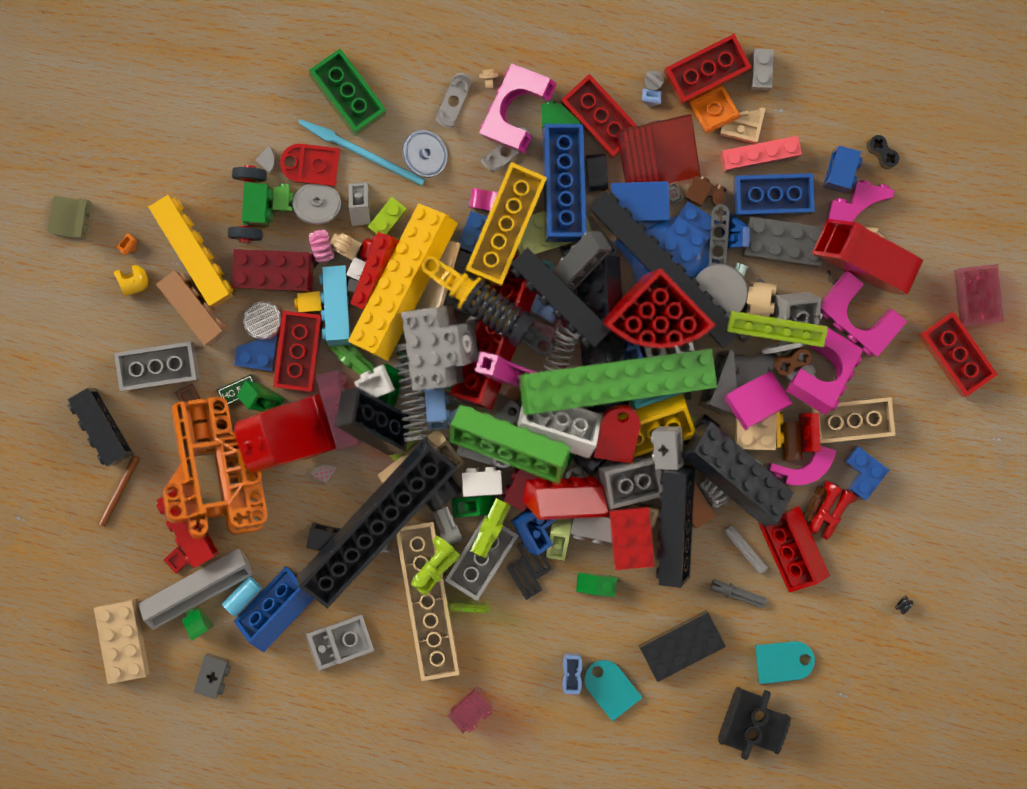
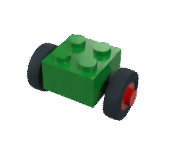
(256, 204)

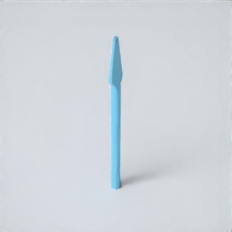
(329, 136)

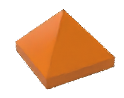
(127, 244)

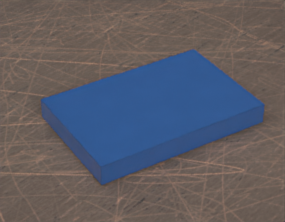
(644, 199)

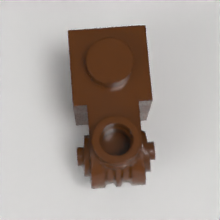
(701, 189)

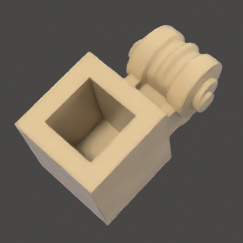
(345, 246)

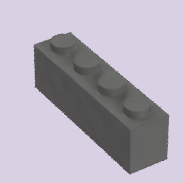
(582, 259)

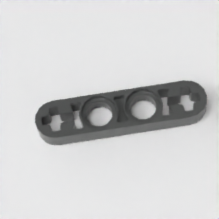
(714, 241)

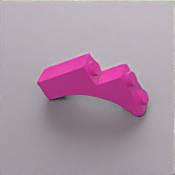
(862, 196)
(500, 369)

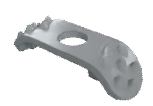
(458, 87)
(495, 161)

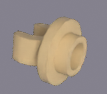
(488, 74)

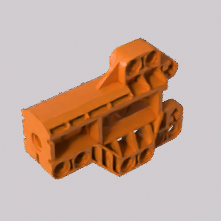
(223, 444)

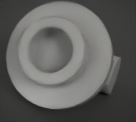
(653, 80)

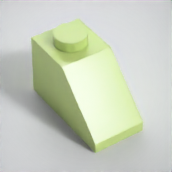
(559, 537)

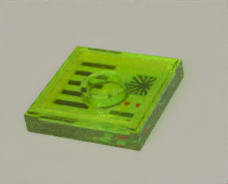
(469, 606)

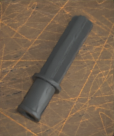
(737, 593)

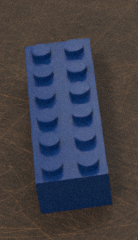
(564, 183)

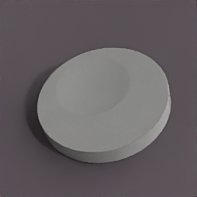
(725, 286)

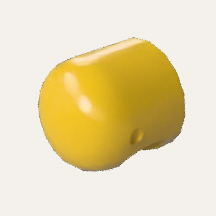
(133, 282)

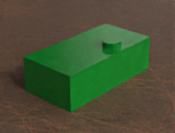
(347, 92)

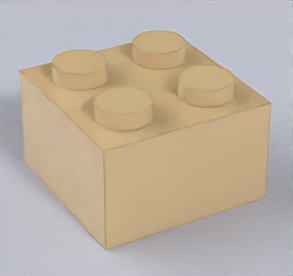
(759, 436)

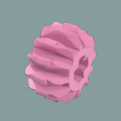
(321, 246)

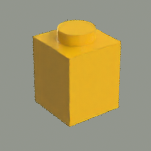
(308, 302)

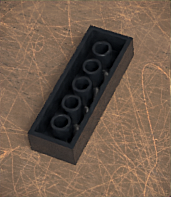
(737, 474)
(676, 526)

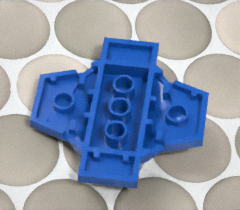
(683, 236)

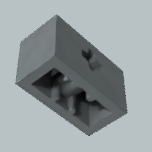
(204, 683)

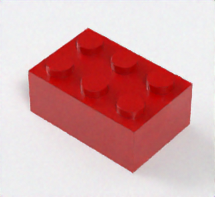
(631, 538)

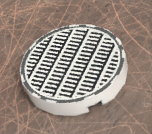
(262, 320)

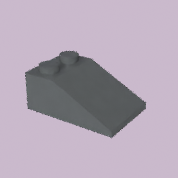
(726, 382)

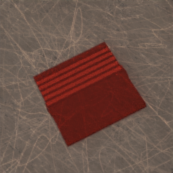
(659, 151)

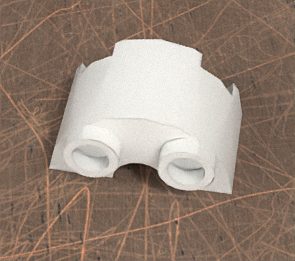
(375, 383)

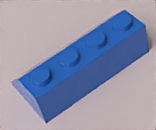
(273, 610)

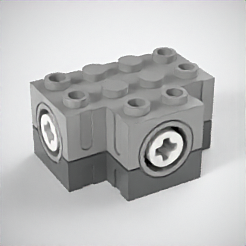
(438, 346)

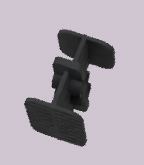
(740, 720)

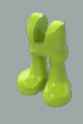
(439, 563)

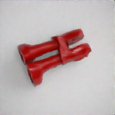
(823, 514)

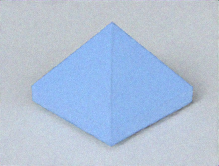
(651, 97)

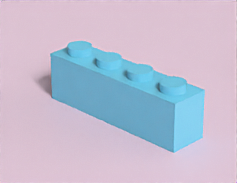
(336, 305)

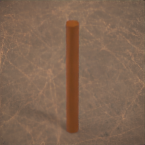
(119, 490)

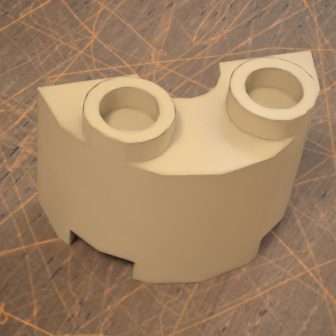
(760, 298)

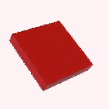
(810, 432)

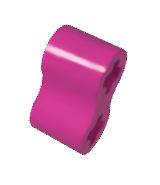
(482, 199)

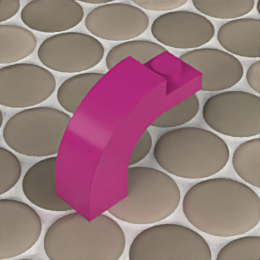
(812, 471)

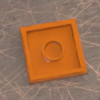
(714, 109)

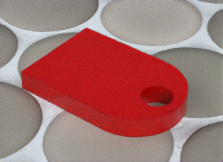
(312, 165)
(618, 436)

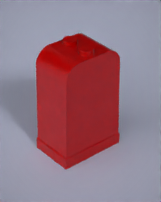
(868, 256)
(284, 434)

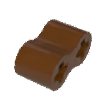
(792, 360)

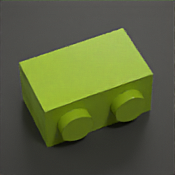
(388, 217)

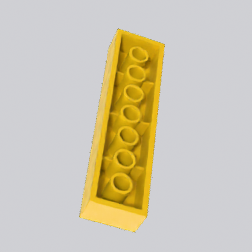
(402, 281)

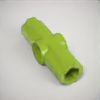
(490, 528)

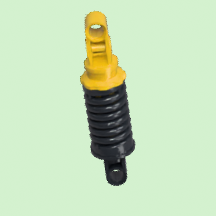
(488, 308)

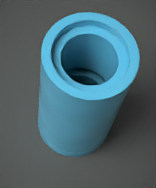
(241, 596)

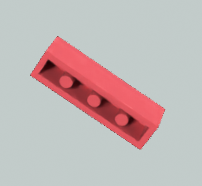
(760, 154)

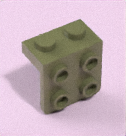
(70, 217)

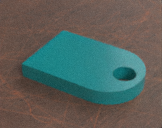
(781, 661)
(611, 689)

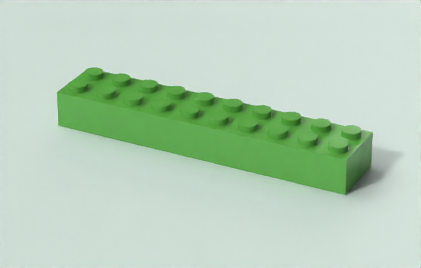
(617, 381)

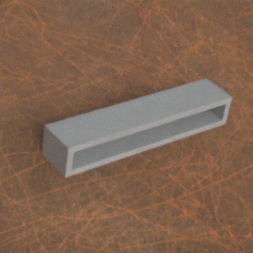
(195, 589)

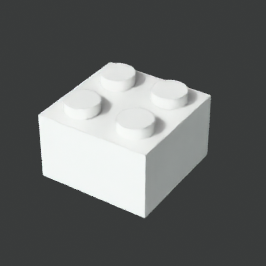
(482, 482)

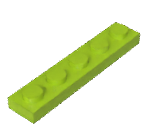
(777, 329)

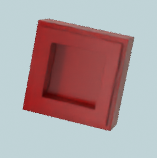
(176, 560)

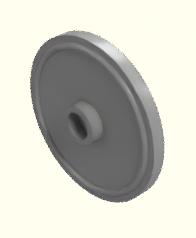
(316, 203)
(781, 346)

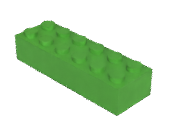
(509, 444)

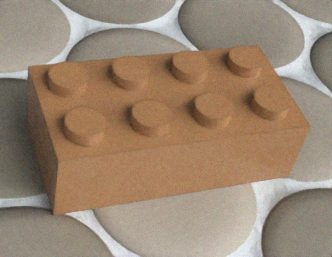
(192, 308)

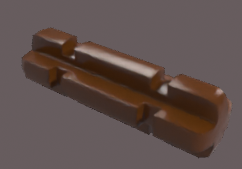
(814, 503)

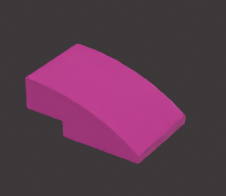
(757, 400)

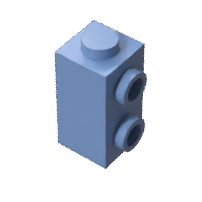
(436, 408)

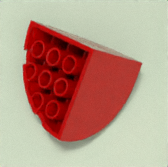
(657, 314)

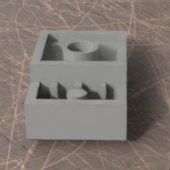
(339, 642)

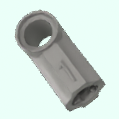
(447, 527)

